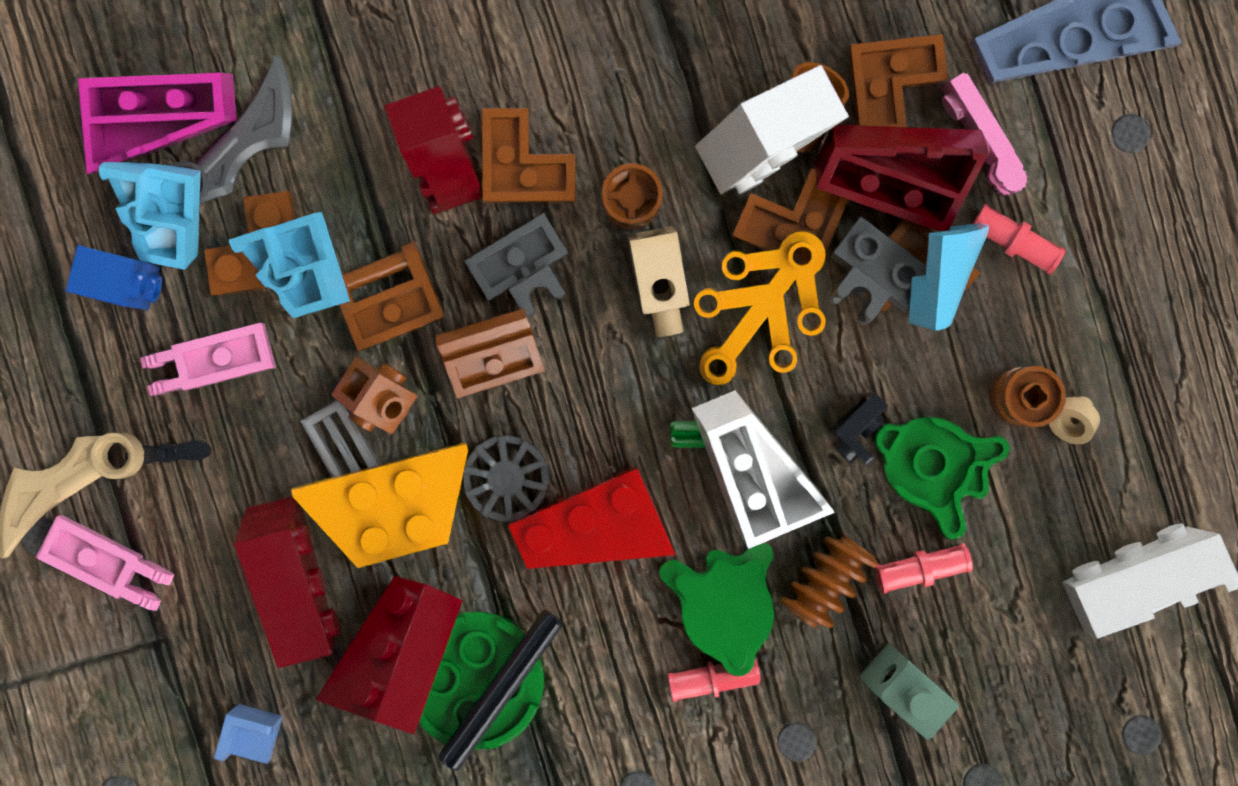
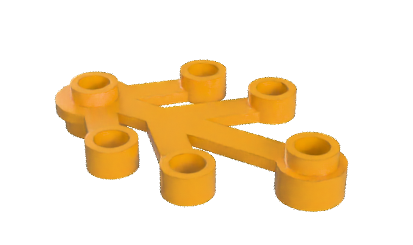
(765, 302)

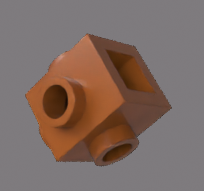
(374, 395)

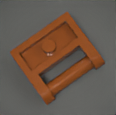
(395, 309)

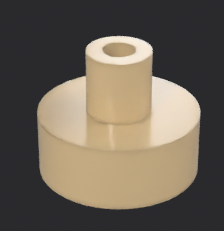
(1077, 421)

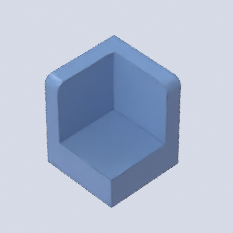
(248, 734)

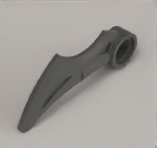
(261, 127)

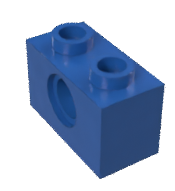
(114, 279)

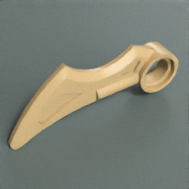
(35, 493)

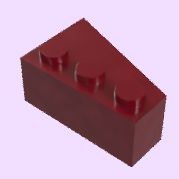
(434, 146)
(902, 169)
(286, 582)
(394, 656)

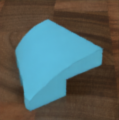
(158, 208)
(296, 263)
(947, 272)

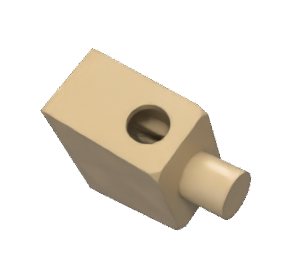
(654, 257)

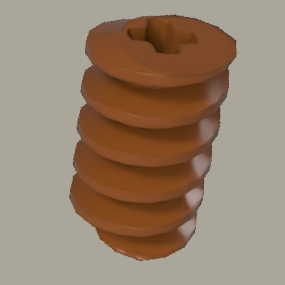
(829, 581)

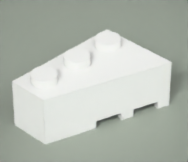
(770, 131)
(755, 474)
(1149, 579)

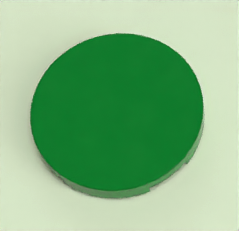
(470, 662)

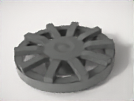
(505, 478)

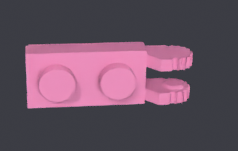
(965, 103)
(213, 359)
(100, 562)

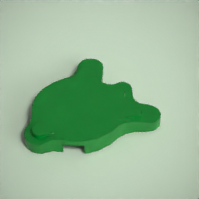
(938, 465)
(727, 606)

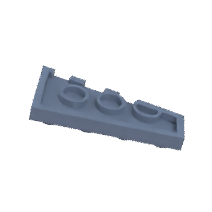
(1074, 35)

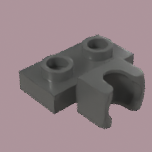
(520, 263)
(876, 270)

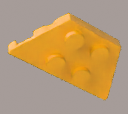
(389, 506)

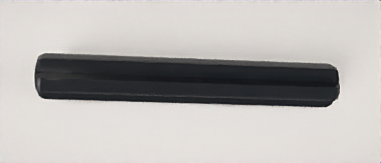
(500, 690)

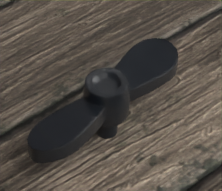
(171, 452)

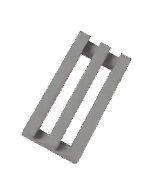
(322, 448)

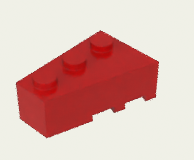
(594, 526)

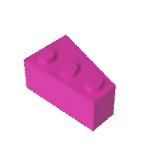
(150, 113)

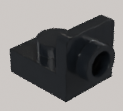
(860, 419)

